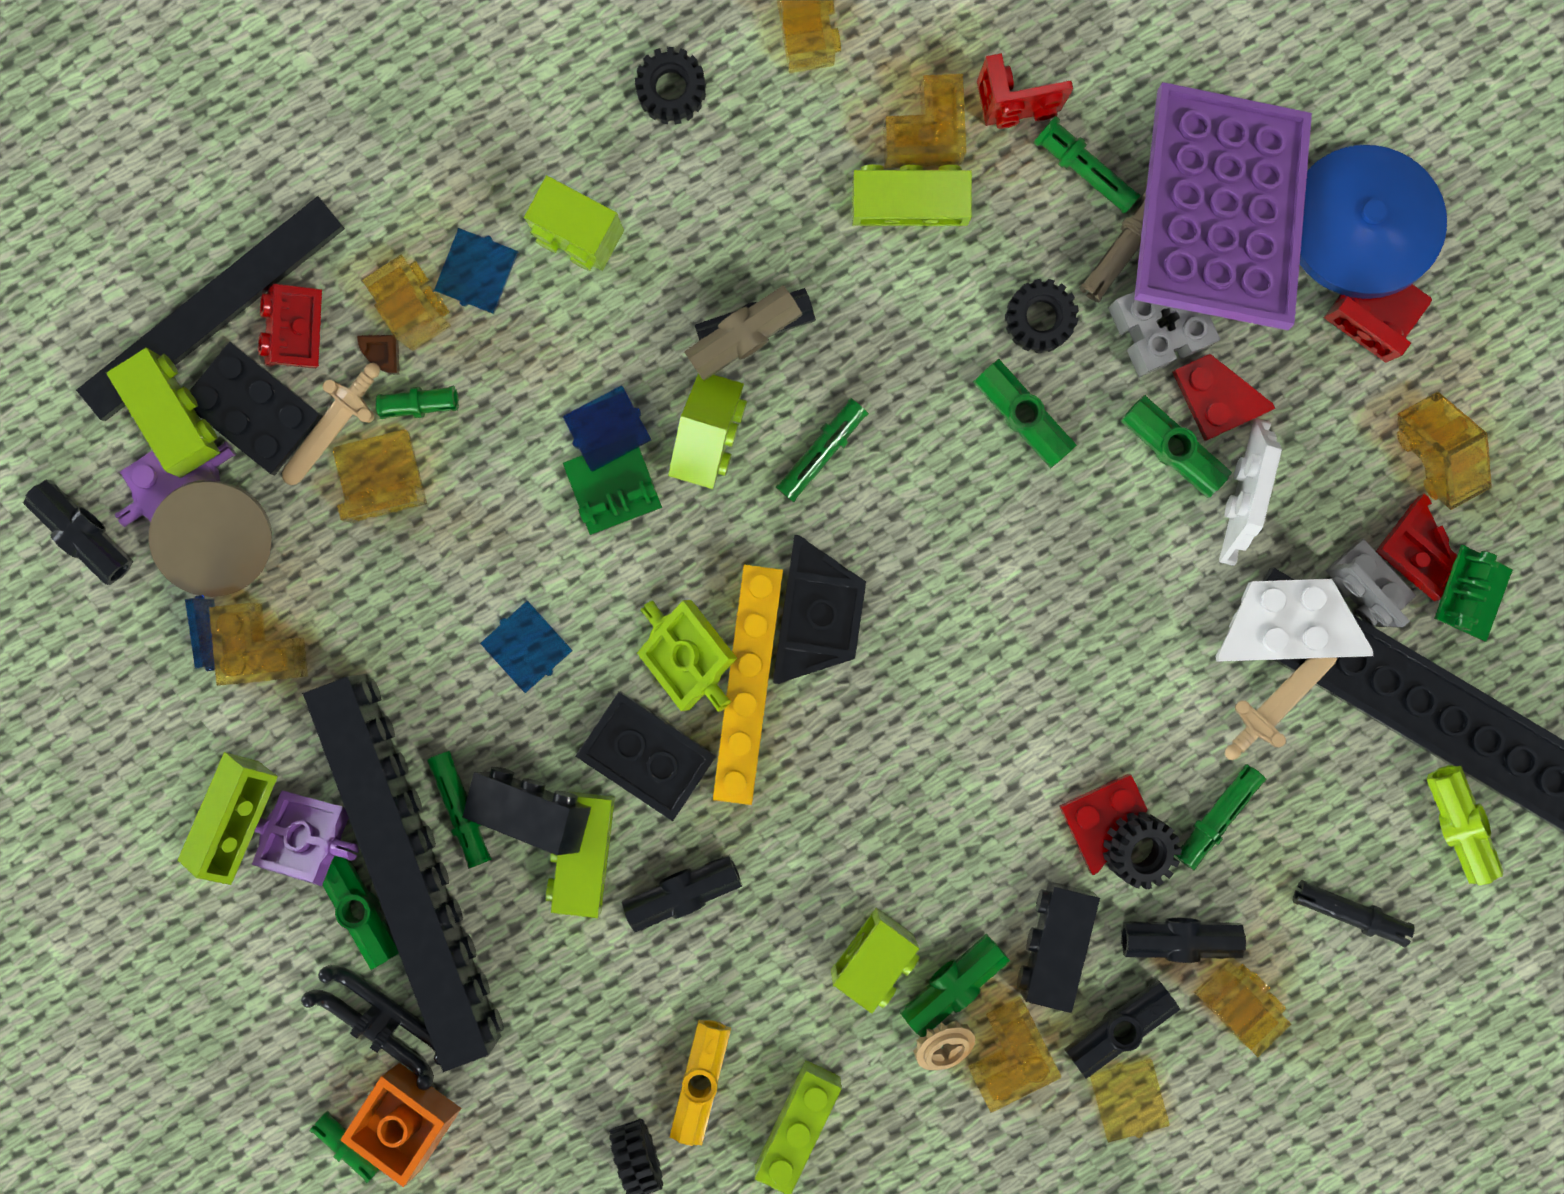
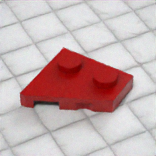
(1218, 396)
(1420, 549)
(1098, 810)

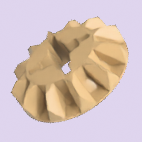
(956, 1043)

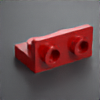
(291, 326)

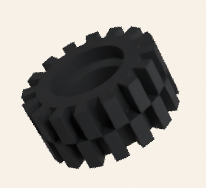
(665, 63)
(1054, 296)
(1155, 864)
(636, 1158)

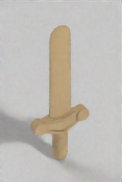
(346, 403)
(1262, 722)

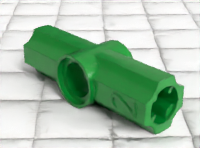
(1043, 432)
(1195, 463)
(372, 932)
(954, 986)

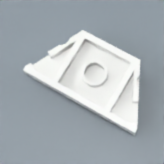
(1254, 488)
(1293, 623)

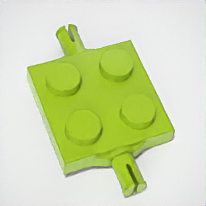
(686, 655)

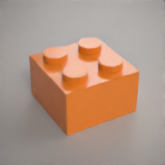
(400, 1125)

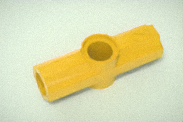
(694, 1104)

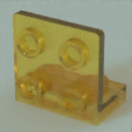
(378, 476)

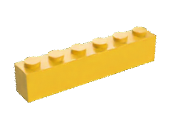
(747, 684)

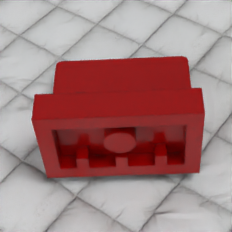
(1007, 107)
(1380, 322)

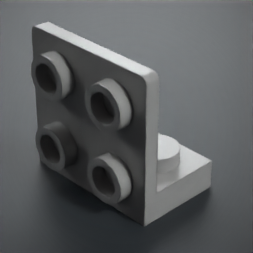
(1371, 586)

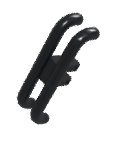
(377, 1022)

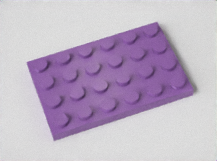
(1224, 207)

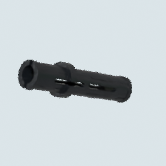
(1369, 919)

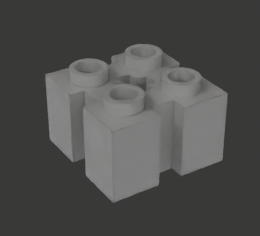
(1154, 345)

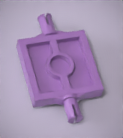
(152, 484)
(302, 838)

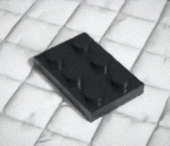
(253, 408)
(646, 755)

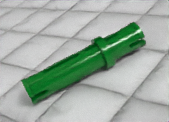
(851, 414)
(454, 800)
(1225, 810)

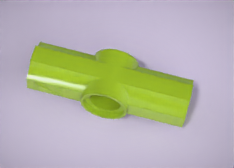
(1465, 825)

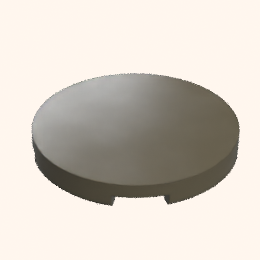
(210, 538)

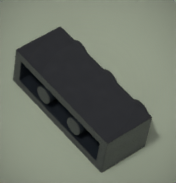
(527, 811)
(1058, 946)

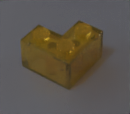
(808, 34)
(935, 135)
(405, 304)
(1449, 447)
(244, 653)
(1244, 1007)
(1021, 1064)

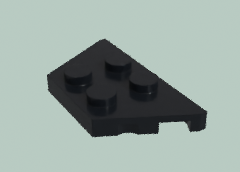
(818, 614)

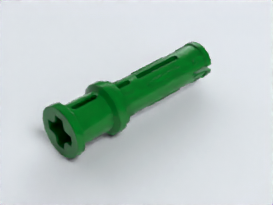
(1074, 147)

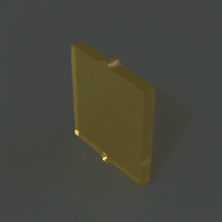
(1129, 1100)

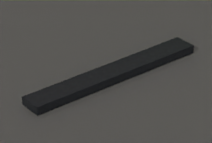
(222, 298)

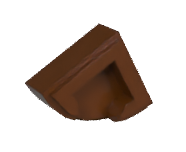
(382, 351)

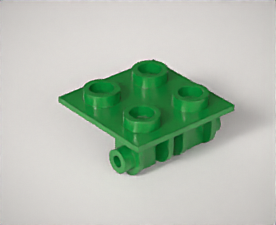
(613, 491)
(1473, 592)

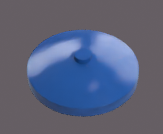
(1370, 221)

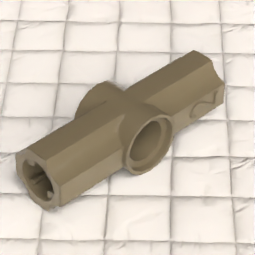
(743, 333)

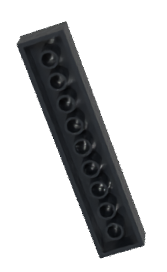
(405, 869)

